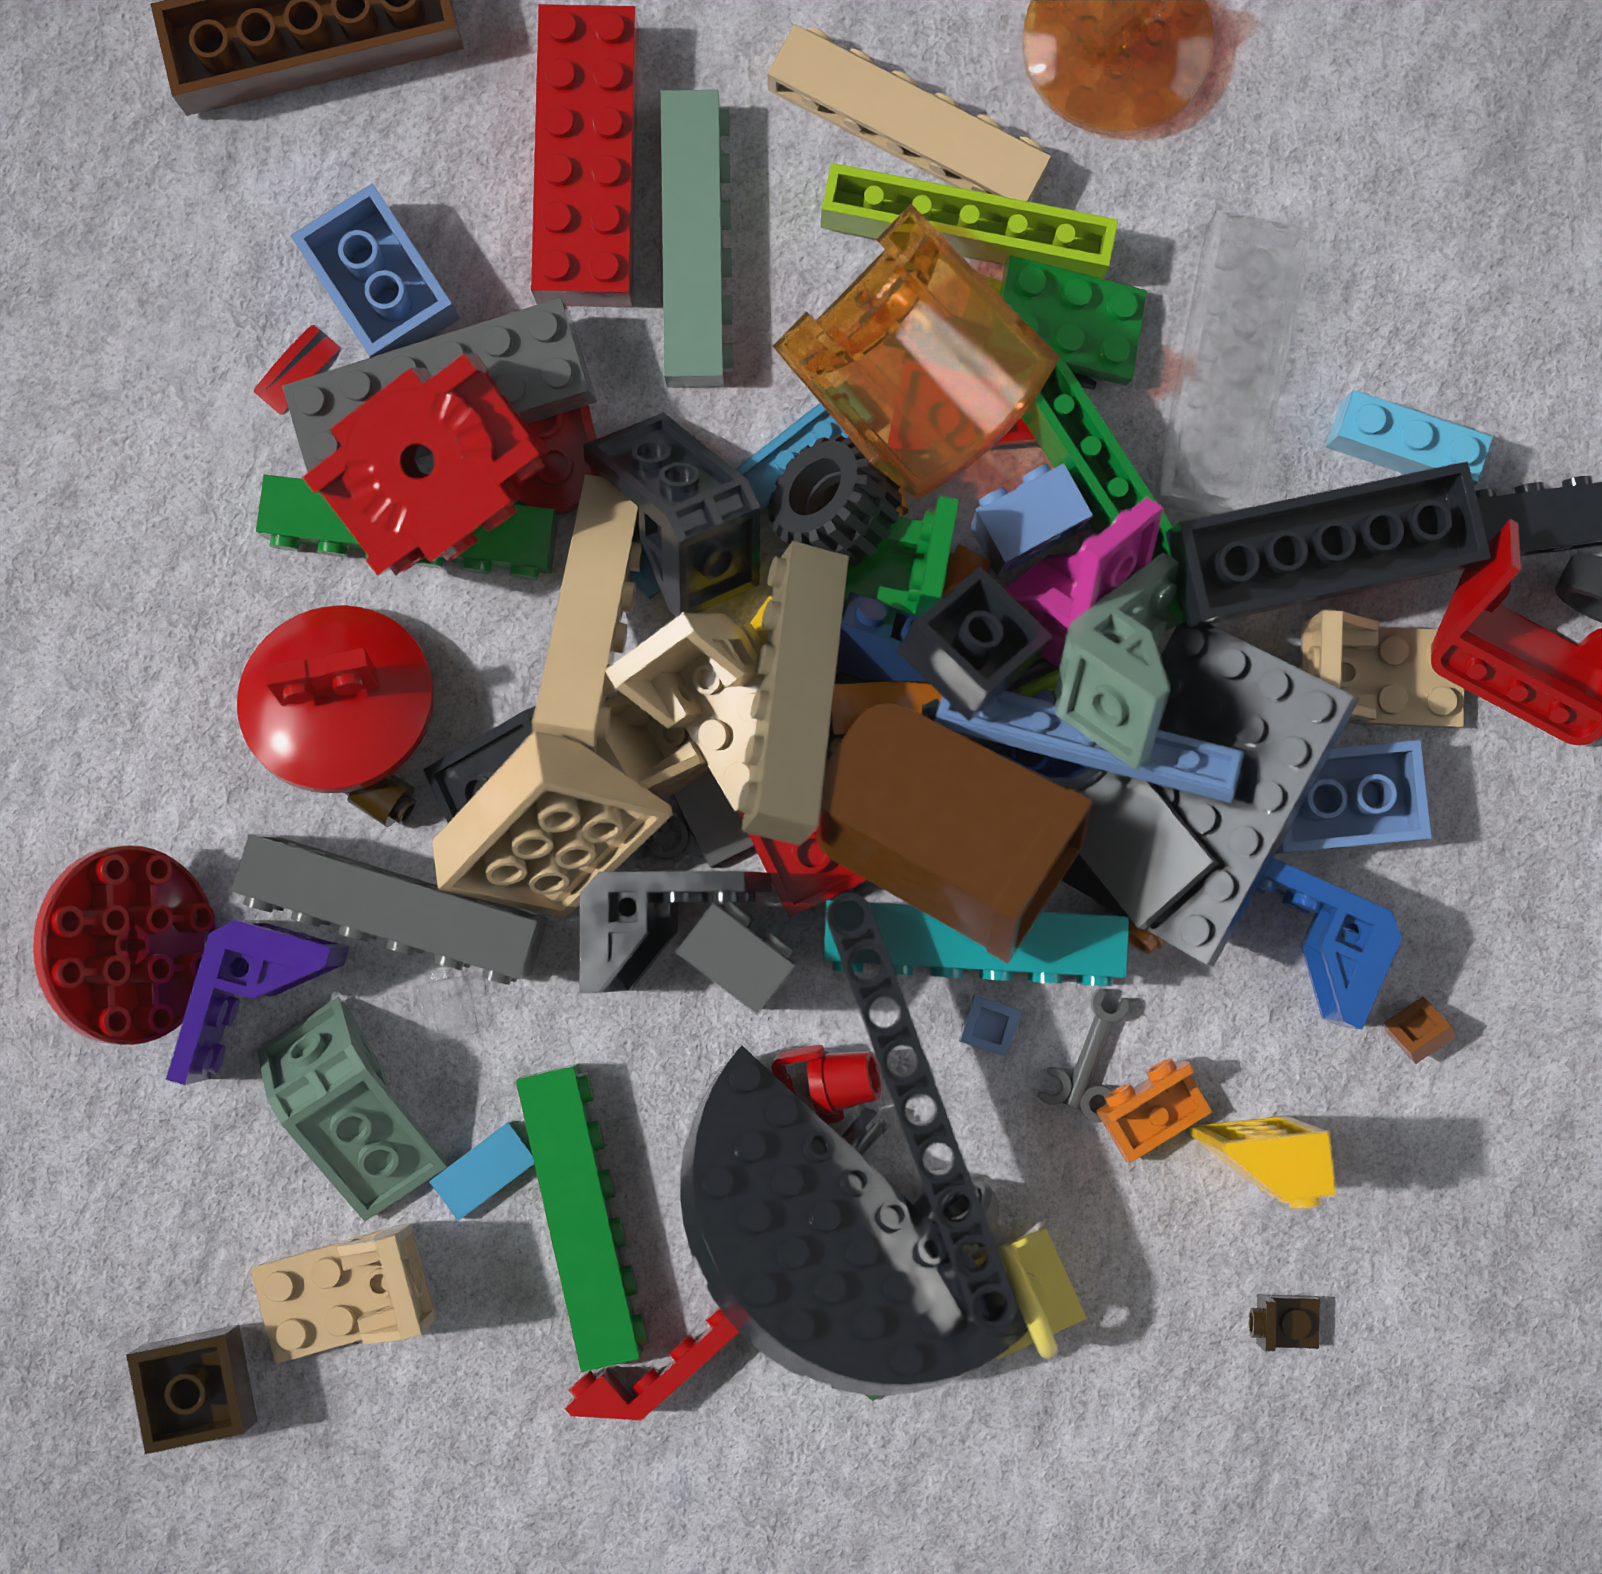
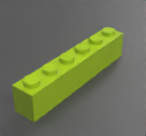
(970, 220)

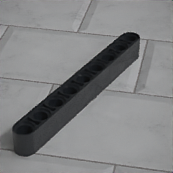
(935, 1130)

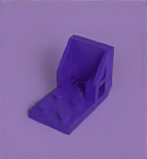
(276, 962)

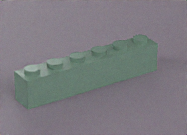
(693, 238)

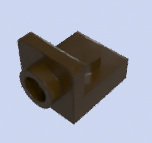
(1285, 1322)

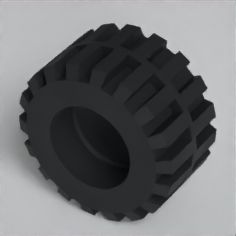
(834, 500)

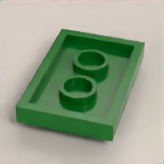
(1080, 315)

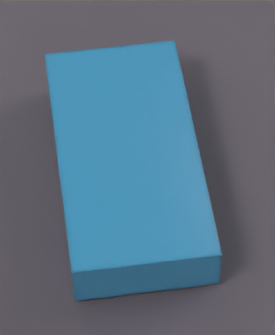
(483, 1170)

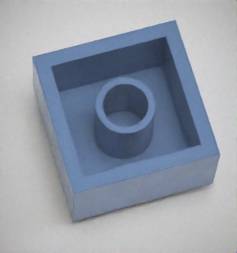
(1030, 518)

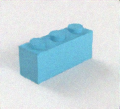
(1403, 437)

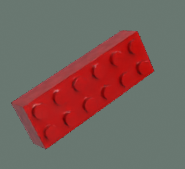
(585, 155)

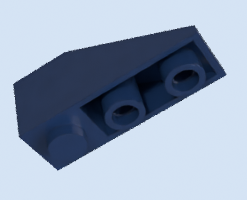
(871, 639)

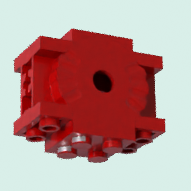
(477, 451)

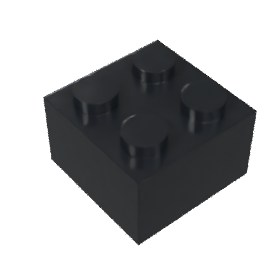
(974, 643)

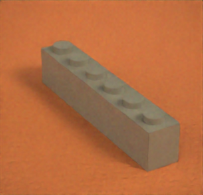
(794, 694)

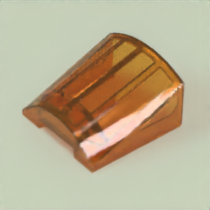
(919, 359)

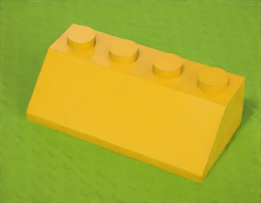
(1275, 1155)

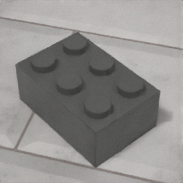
(737, 956)

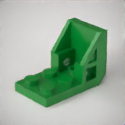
(910, 563)

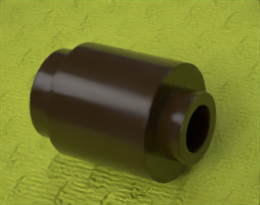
(385, 801)

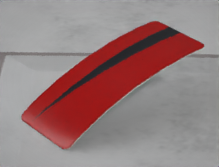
(298, 362)

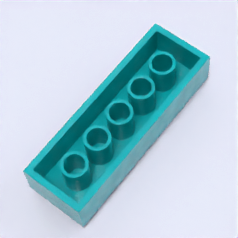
(1056, 945)

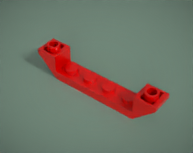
(607, 1398)

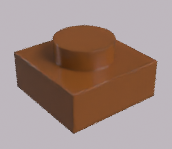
(1419, 1030)

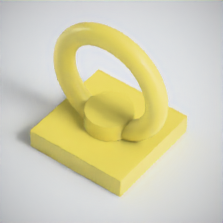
(1039, 1290)

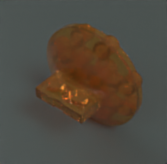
(1117, 61)

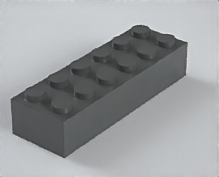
(529, 357)
(389, 906)

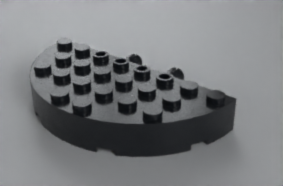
(820, 1249)

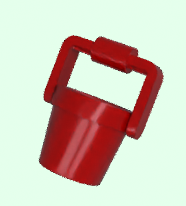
(834, 1079)

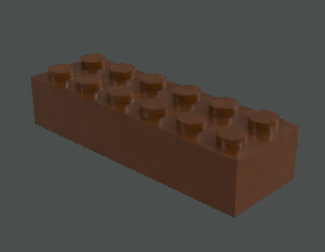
(262, 48)

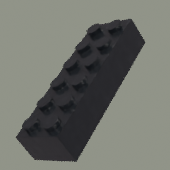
(1327, 544)

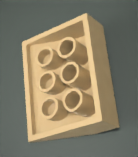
(545, 828)

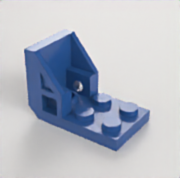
(1346, 970)

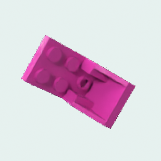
(1071, 583)

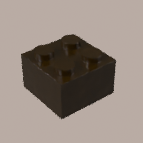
(192, 1389)

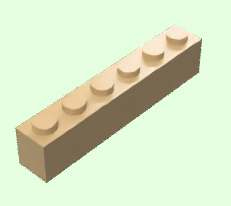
(903, 118)
(590, 615)

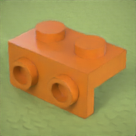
(1153, 1110)

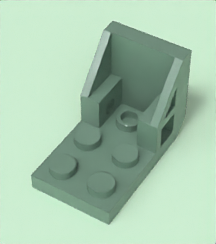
(1111, 669)
(342, 1112)

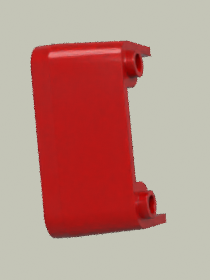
(1514, 658)

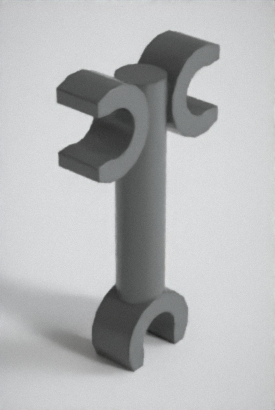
(1076, 1091)

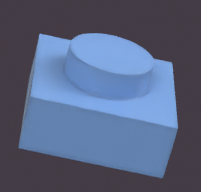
(990, 1025)

